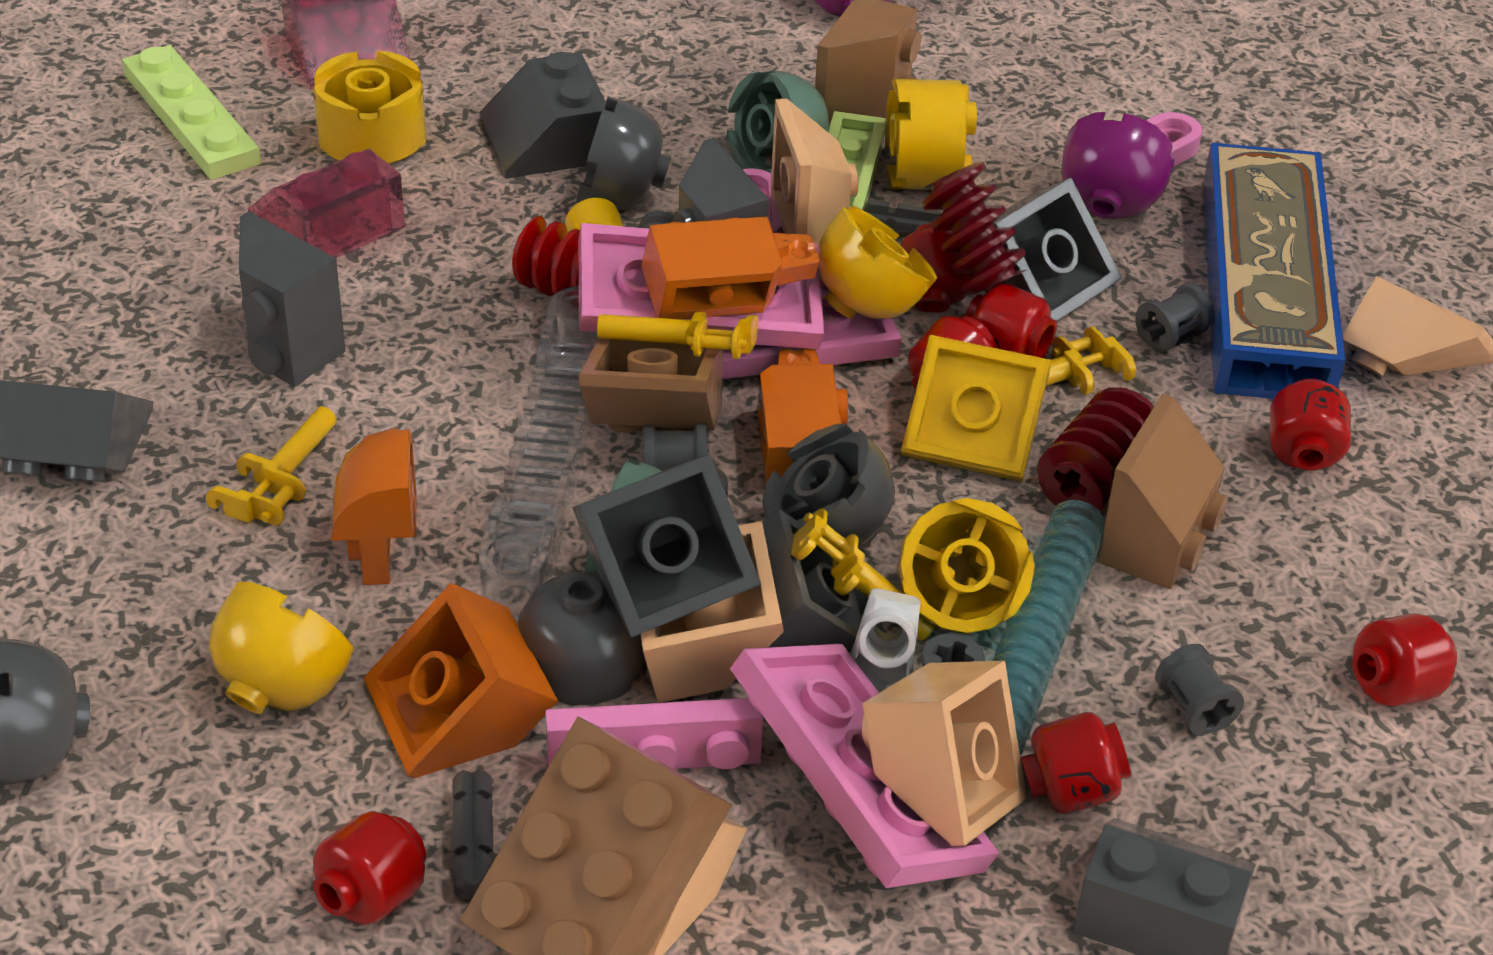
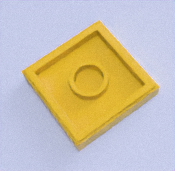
(976, 408)

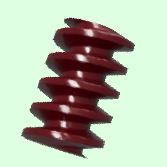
(973, 229)
(1091, 447)

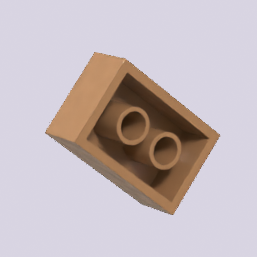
(596, 852)

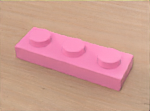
(676, 733)

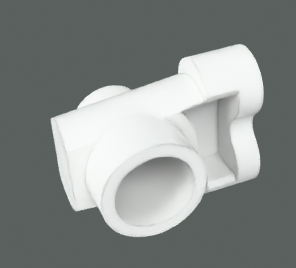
(882, 655)

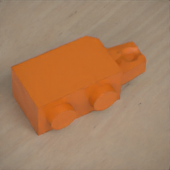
(722, 266)
(796, 402)

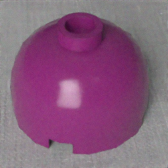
(1117, 164)

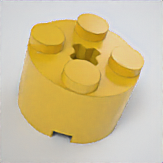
(369, 106)
(927, 130)

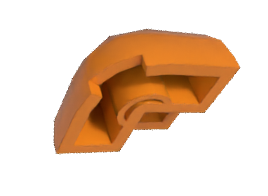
(376, 500)

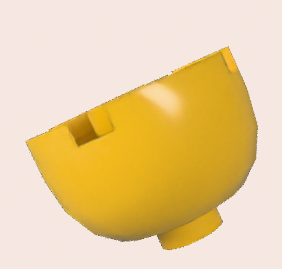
(869, 268)
(966, 565)
(273, 652)

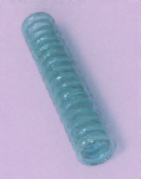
(1041, 624)

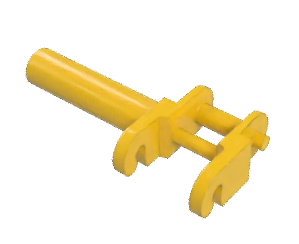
(681, 331)
(1072, 366)
(273, 474)
(847, 561)

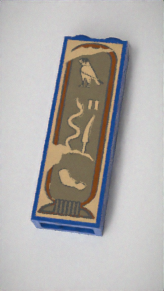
(1270, 270)

